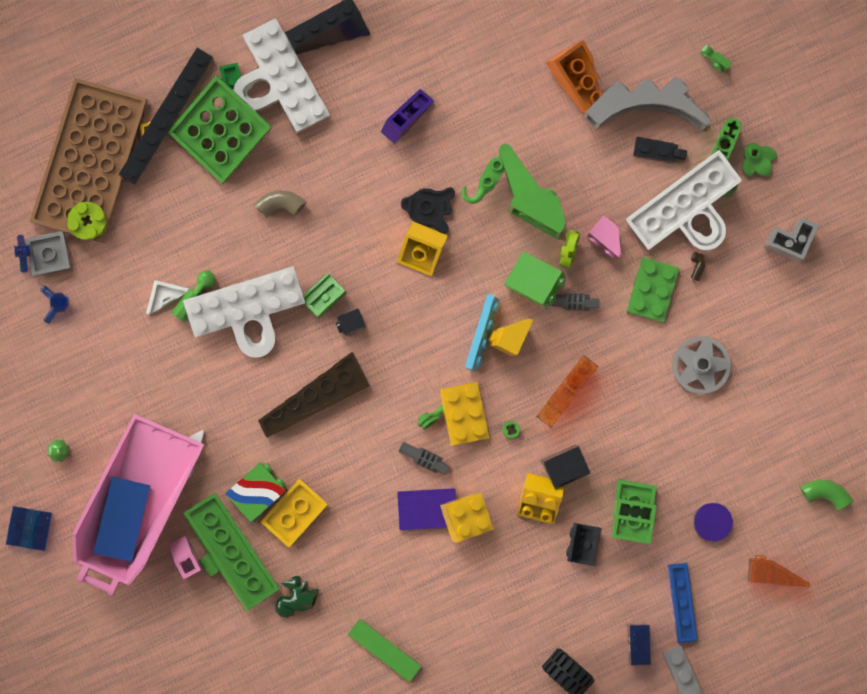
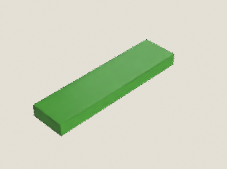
(384, 650)

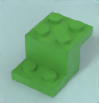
(634, 511)

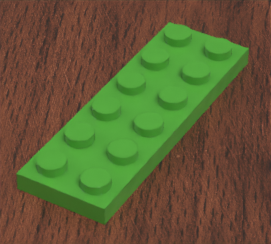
(230, 551)

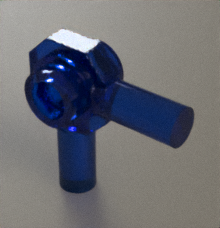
(22, 252)
(58, 303)

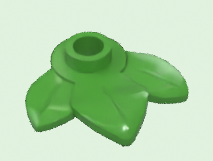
(760, 162)

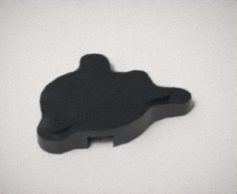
(429, 207)

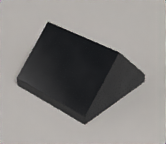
(565, 466)

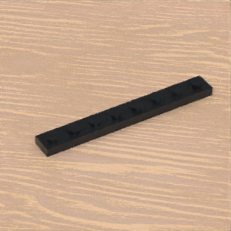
(165, 116)

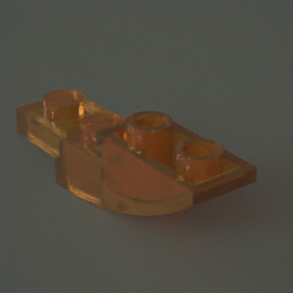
(567, 391)

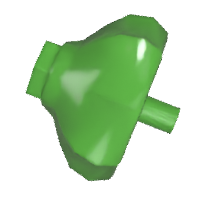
(58, 450)

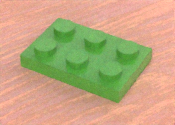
(652, 289)

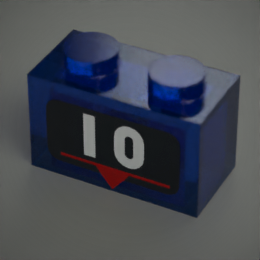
(639, 644)

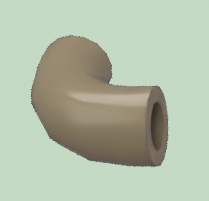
(280, 200)

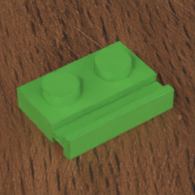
(323, 295)

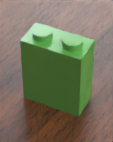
(535, 280)

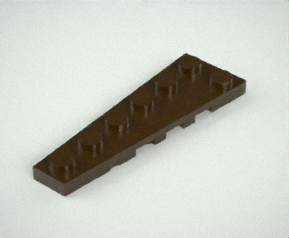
(328, 389)

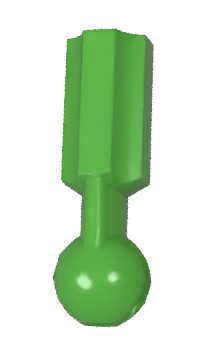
(205, 280)

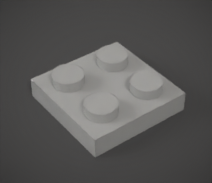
(49, 254)

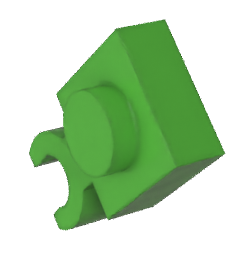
(718, 61)

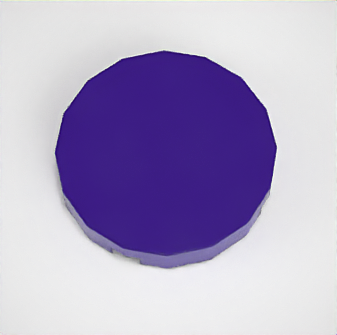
(713, 522)

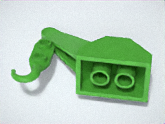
(530, 202)

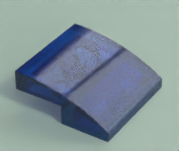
(28, 528)

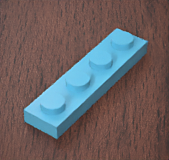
(480, 339)

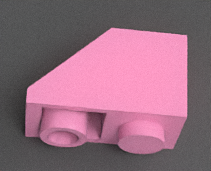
(606, 236)
(185, 557)

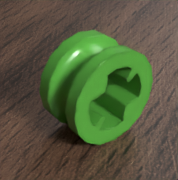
(505, 431)

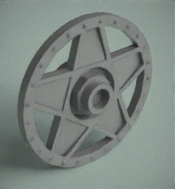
(701, 365)

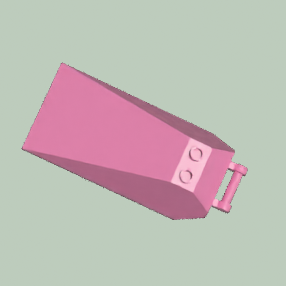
(146, 456)

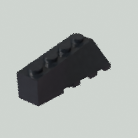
(328, 28)

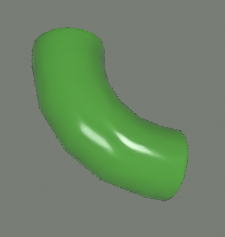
(826, 490)

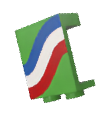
(256, 491)

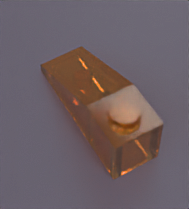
(770, 572)

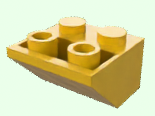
(539, 499)

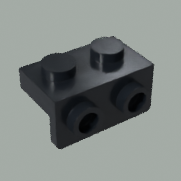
(583, 544)

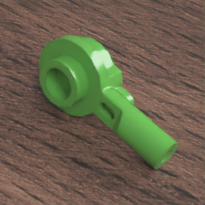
(427, 420)

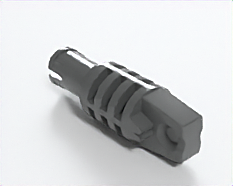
(576, 301)
(424, 458)

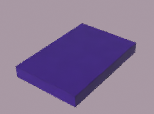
(422, 508)

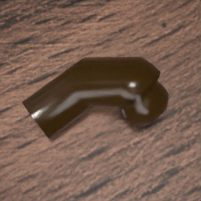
(700, 265)

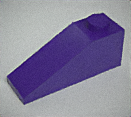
(406, 116)

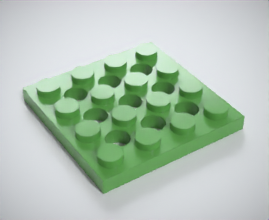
(195, 144)

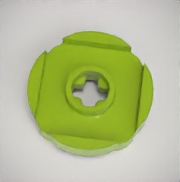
(92, 230)
(569, 250)

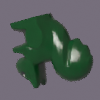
(300, 599)

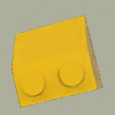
(422, 248)
(510, 337)

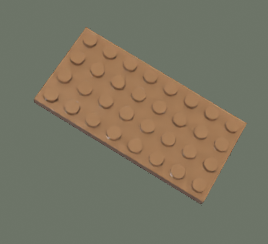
(88, 154)

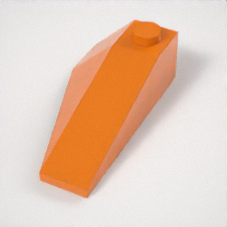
(576, 74)

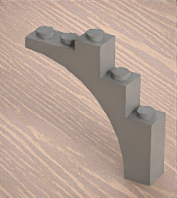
(670, 99)

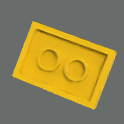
(464, 413)
(294, 513)

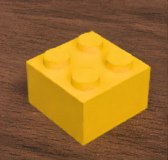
(466, 517)

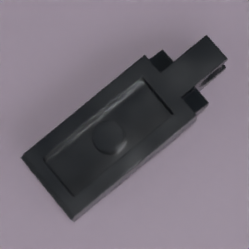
(658, 150)

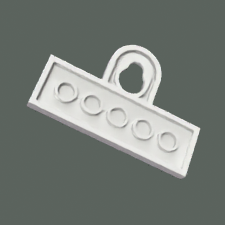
(285, 76)
(683, 201)
(246, 302)

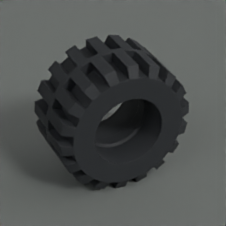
(567, 673)

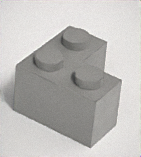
(793, 244)

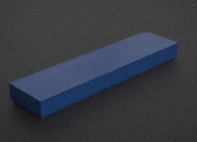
(682, 602)

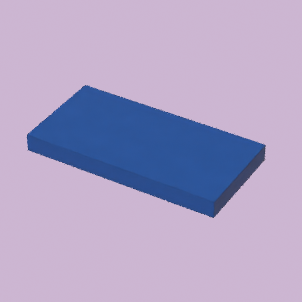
(121, 519)

